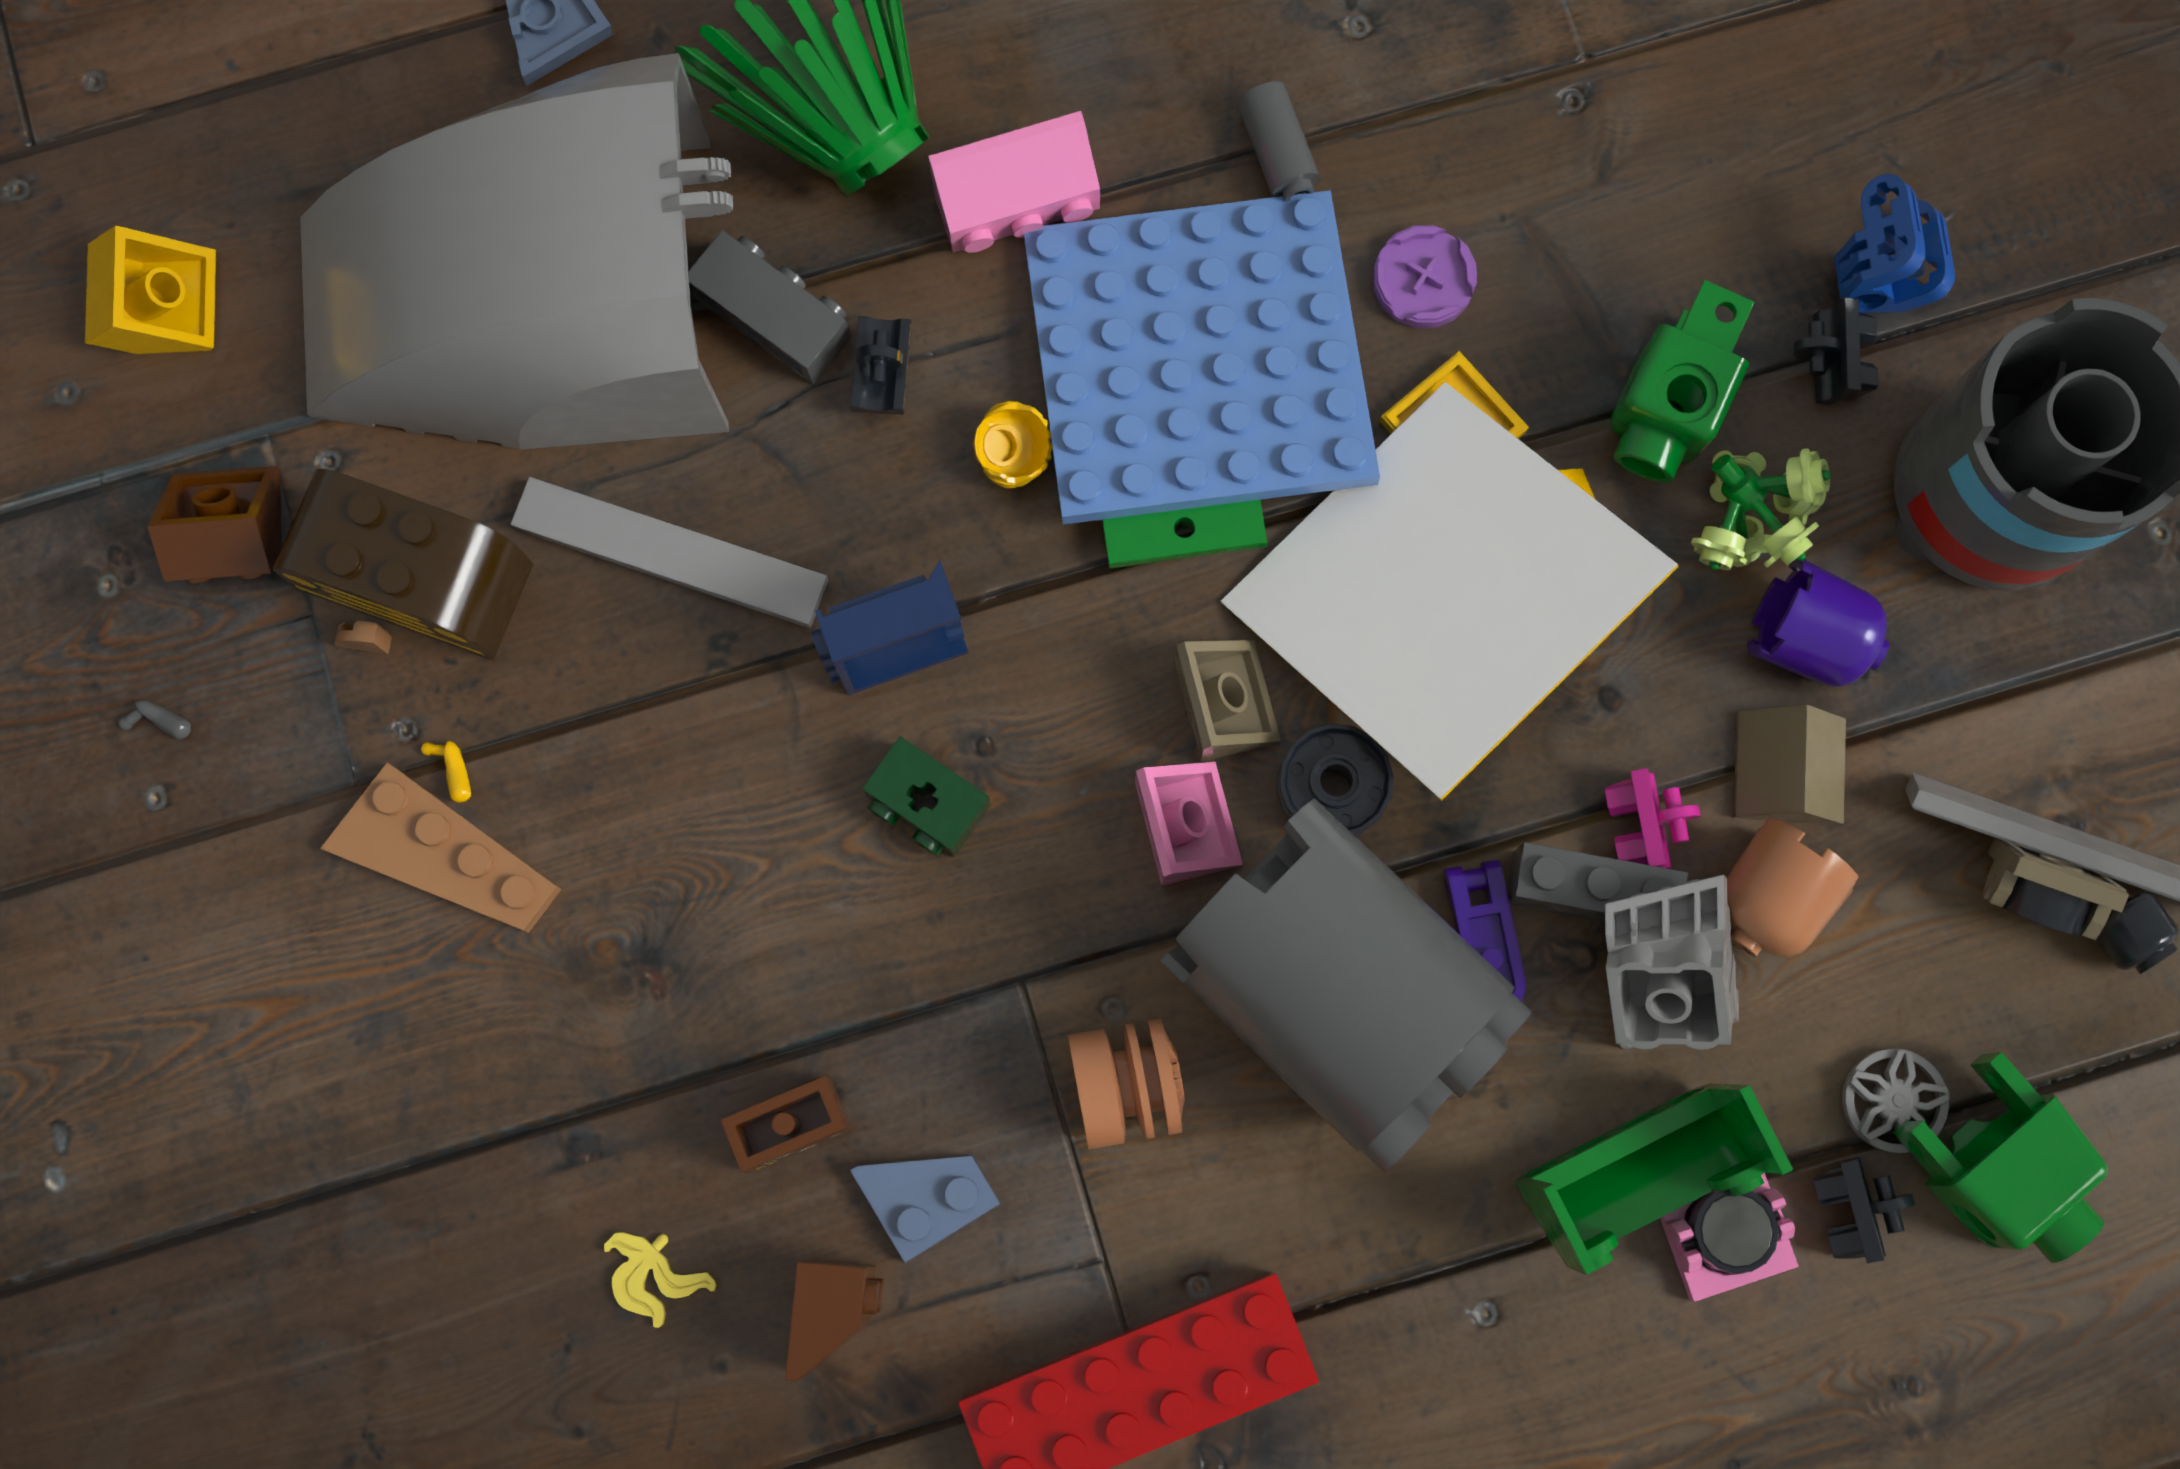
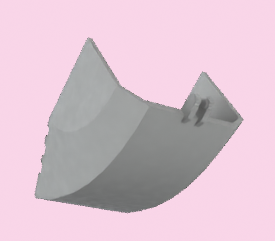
(521, 271)

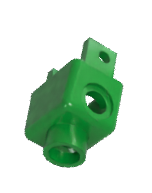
(1686, 369)
(2017, 1174)

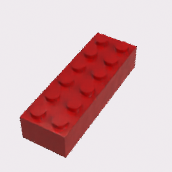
(1145, 1384)

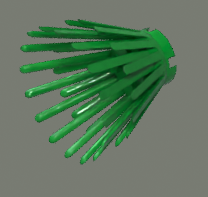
(846, 128)

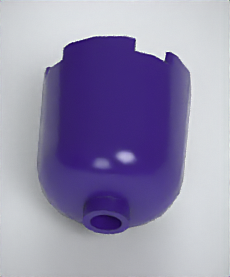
(1820, 627)

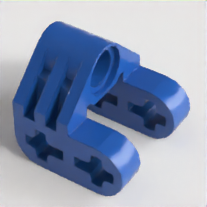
(1891, 281)

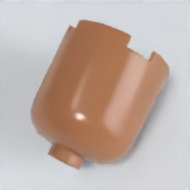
(1784, 891)

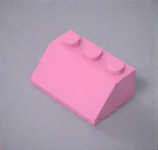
(1015, 183)

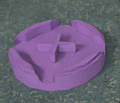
(1424, 277)

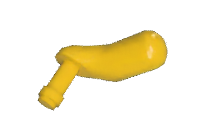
(456, 771)

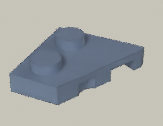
(925, 1199)

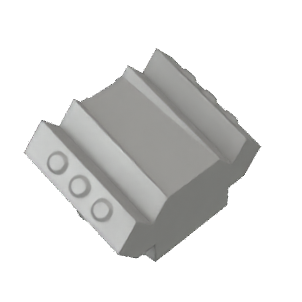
(1672, 966)

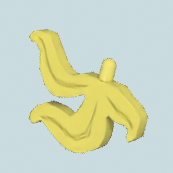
(630, 1277)

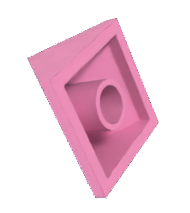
(1187, 820)

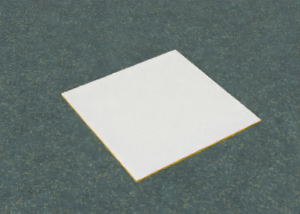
(1448, 589)

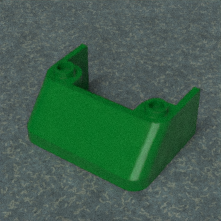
(1649, 1168)

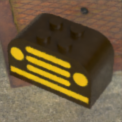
(404, 562)

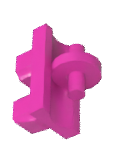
(1641, 797)

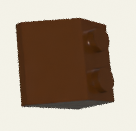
(218, 524)
(828, 1310)

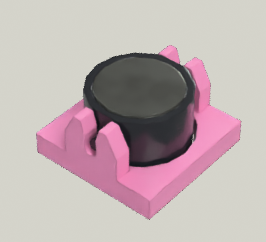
(1731, 1235)

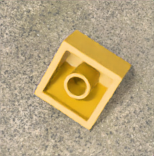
(149, 293)

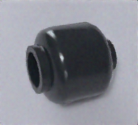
(2139, 934)

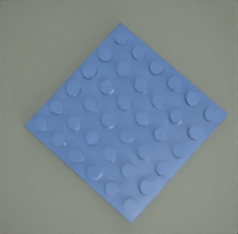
(1199, 357)

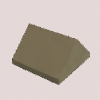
(1225, 697)
(1790, 765)

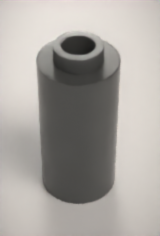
(1278, 140)

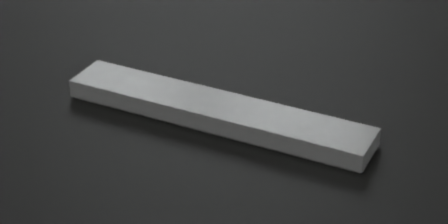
(670, 552)
(2044, 836)

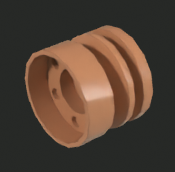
(1126, 1083)

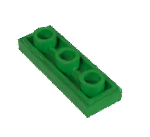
(1214, 528)

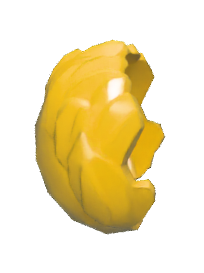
(1012, 444)

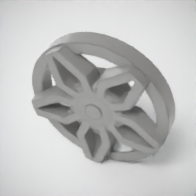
(1893, 1098)

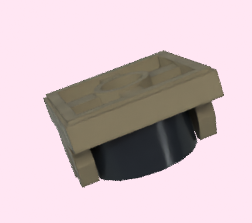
(2051, 890)

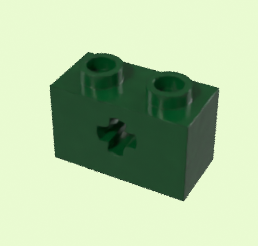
(912, 771)

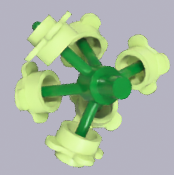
(1742, 536)

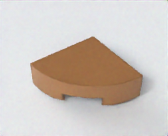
(364, 637)

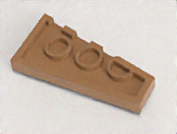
(428, 845)

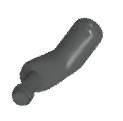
(164, 719)

